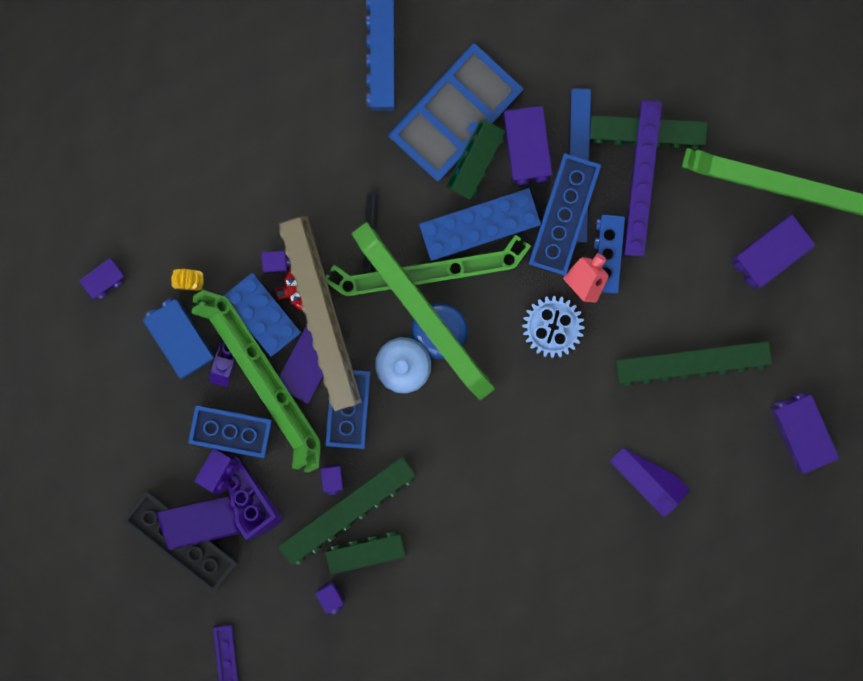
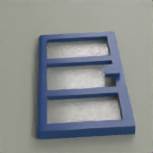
(447, 115)

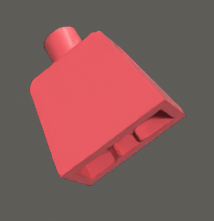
(588, 278)

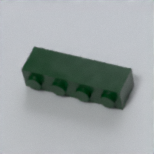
(475, 159)
(365, 553)

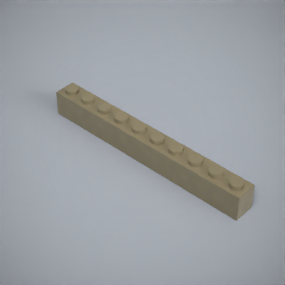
(320, 313)

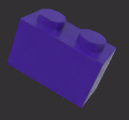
(275, 262)
(103, 279)
(216, 471)
(332, 479)
(330, 597)

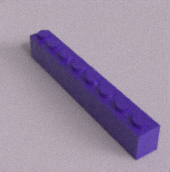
(642, 177)

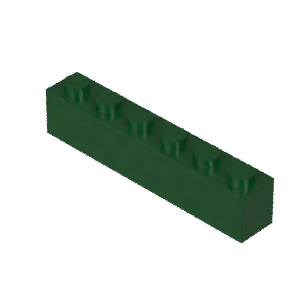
(670, 132)

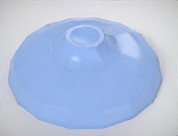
(403, 365)

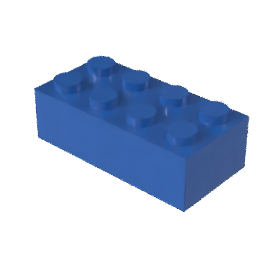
(262, 315)
(348, 425)
(230, 431)

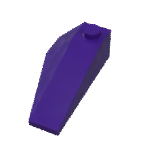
(655, 484)
(252, 507)

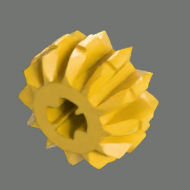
(187, 279)

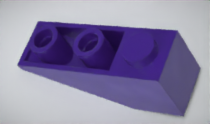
(222, 366)

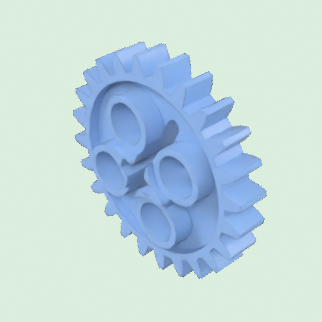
(536, 321)

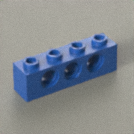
(616, 225)

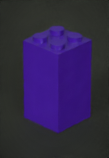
(527, 145)
(772, 252)
(804, 432)

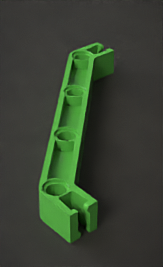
(773, 181)
(433, 271)
(422, 311)
(262, 377)

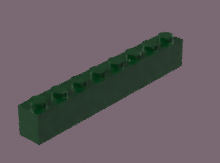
(693, 362)
(347, 510)

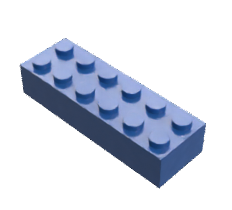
(381, 55)
(564, 214)
(479, 224)

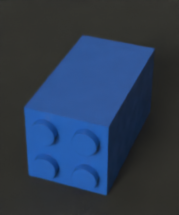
(178, 337)

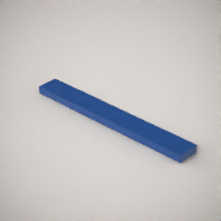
(580, 136)

